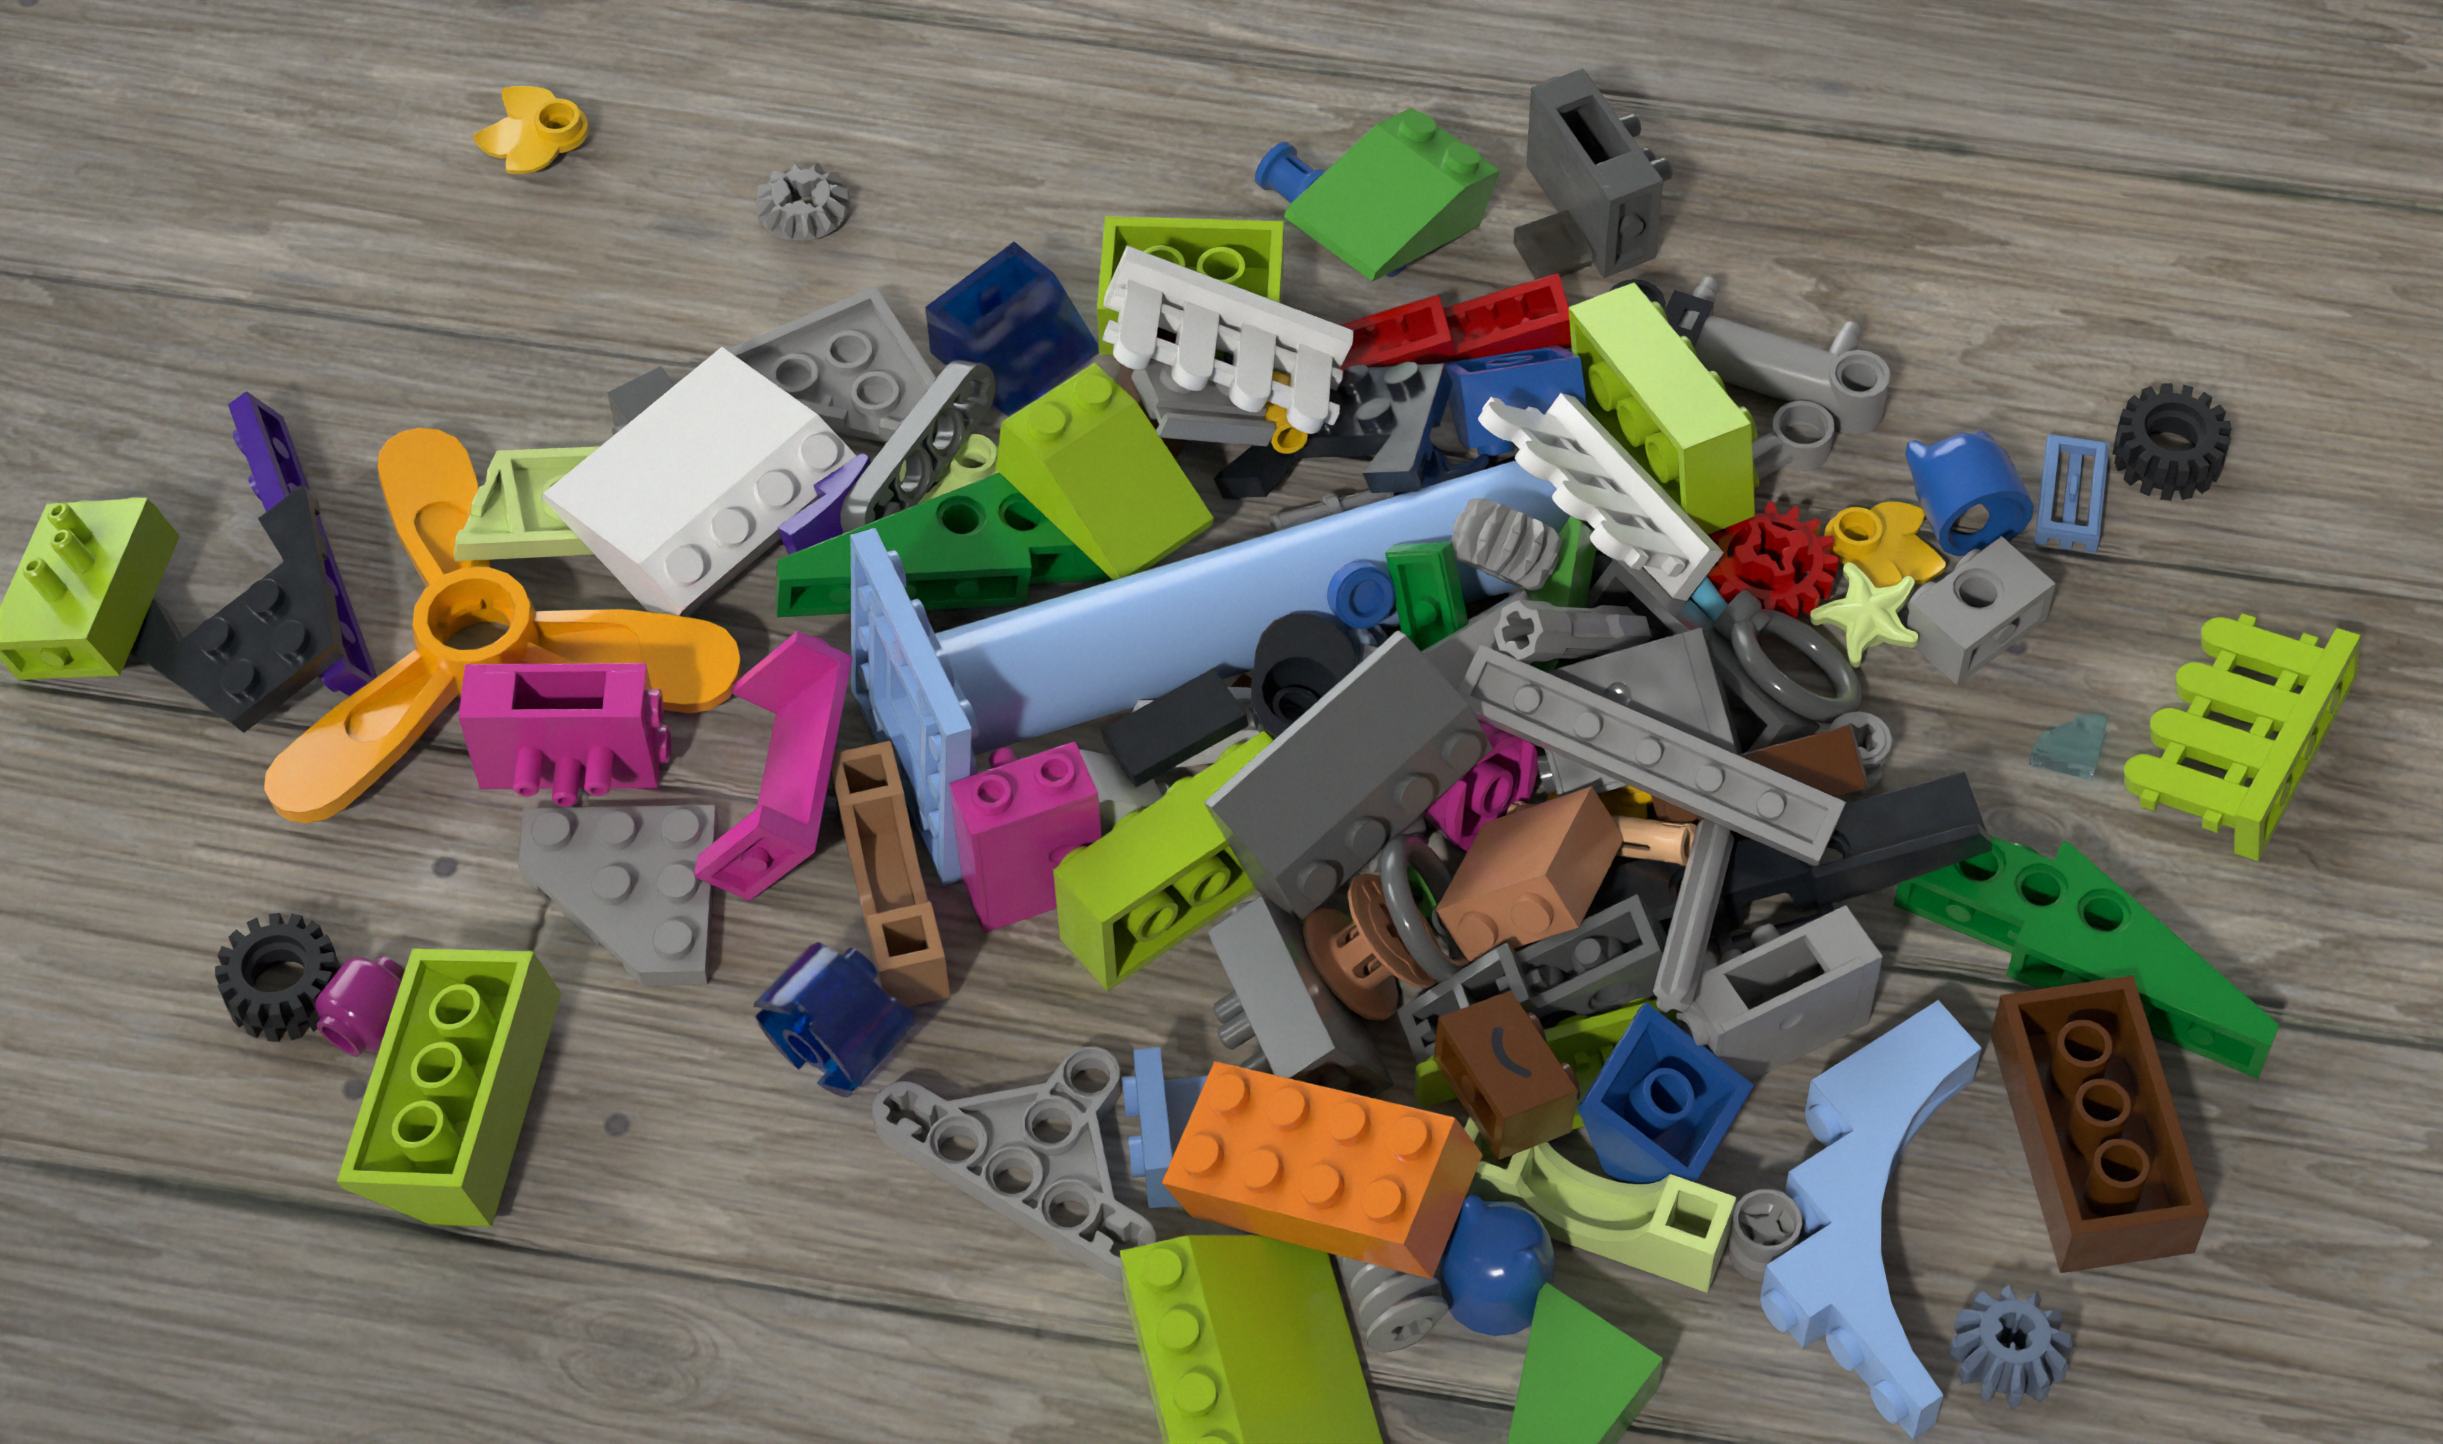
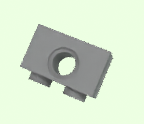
(2010, 601)

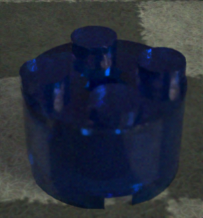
(833, 1017)

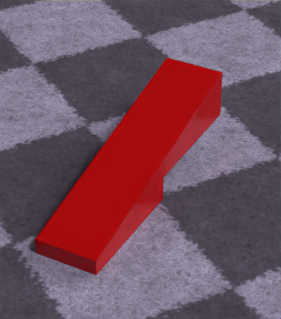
(1492, 324)

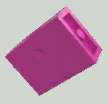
(563, 728)
(1019, 827)

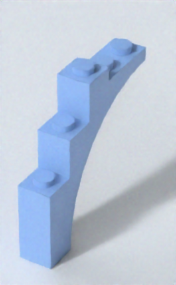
(1837, 1278)

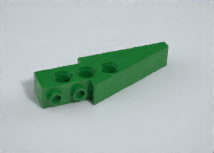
(955, 550)
(2057, 947)

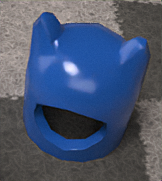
(1965, 473)
(1495, 1266)

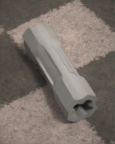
(1548, 632)

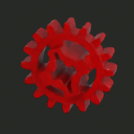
(1771, 561)

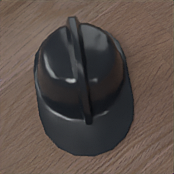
(1294, 668)

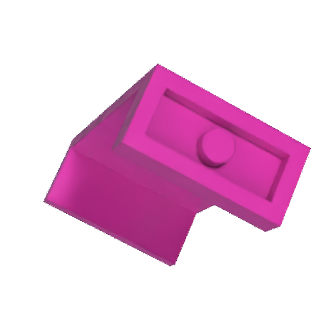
(806, 690)

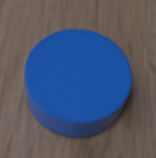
(1361, 594)

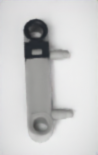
(1843, 381)

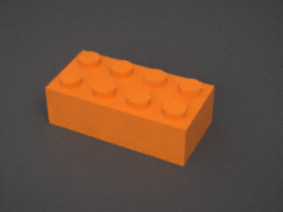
(1323, 1169)

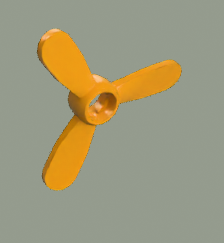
(429, 499)

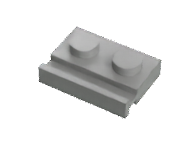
(1198, 414)

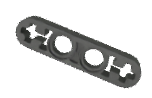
(960, 402)

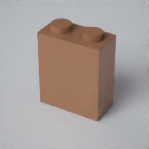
(1530, 874)

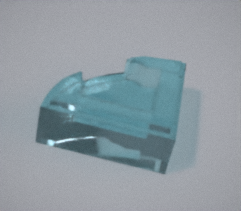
(2071, 747)

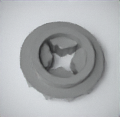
(801, 220)

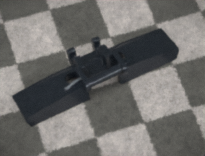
(1881, 845)

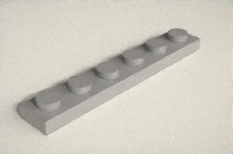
(1651, 756)

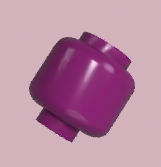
(359, 1004)

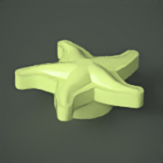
(1868, 614)

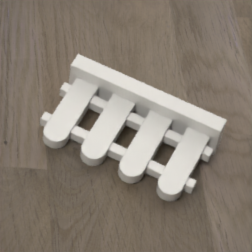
(1236, 321)
(1608, 490)

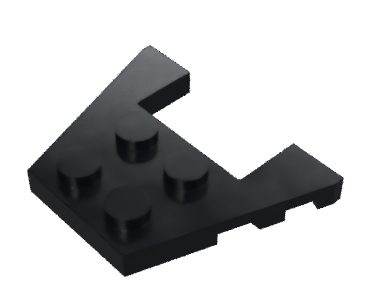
(1380, 414)
(266, 638)

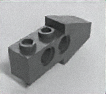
(1562, 976)

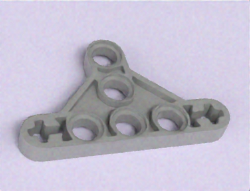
(1005, 1139)

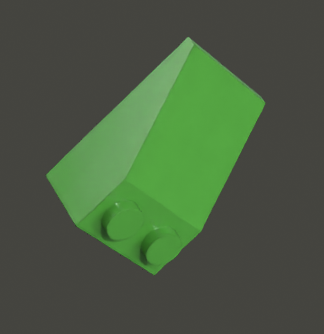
(1396, 195)

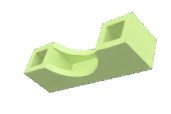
(1657, 1227)

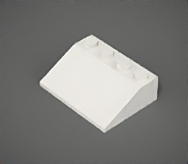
(698, 484)

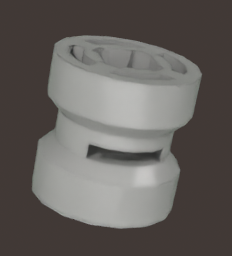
(1759, 1220)

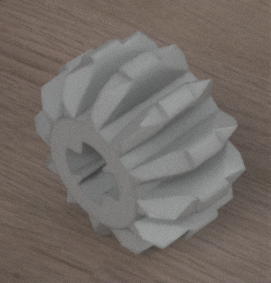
(1505, 543)

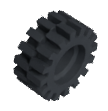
(2177, 415)
(262, 950)

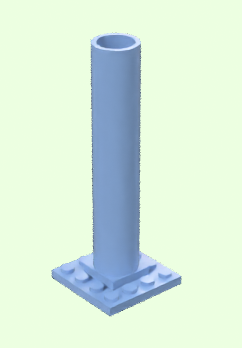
(1117, 641)

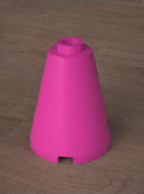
(1486, 789)

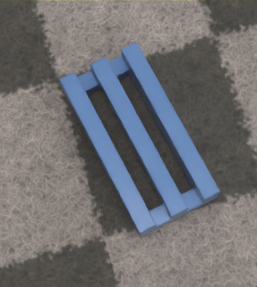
(2067, 531)

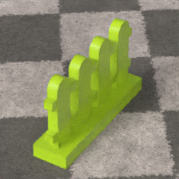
(2273, 765)

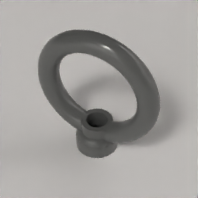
(1742, 625)
(1404, 912)

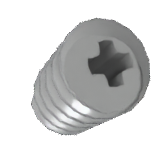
(1393, 1304)

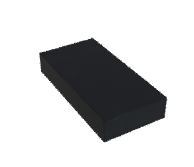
(1174, 727)

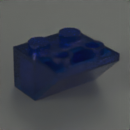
(1016, 323)

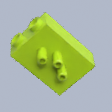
(84, 588)

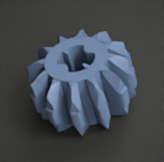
(2006, 1369)

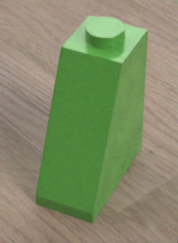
(1579, 1377)

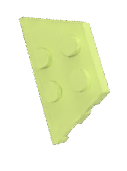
(511, 516)

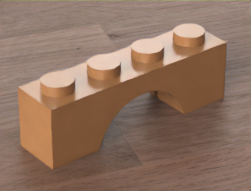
(888, 875)

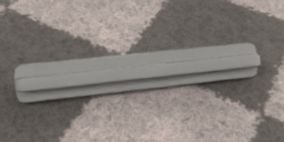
(1693, 917)

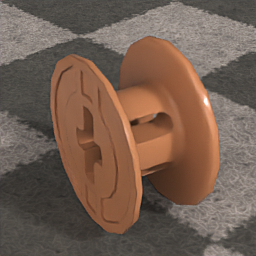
(1363, 953)

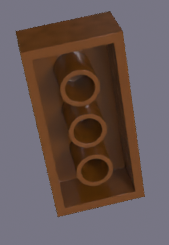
(2098, 1124)

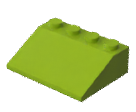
(1246, 1343)

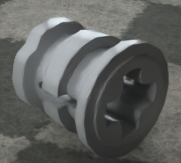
(1873, 731)

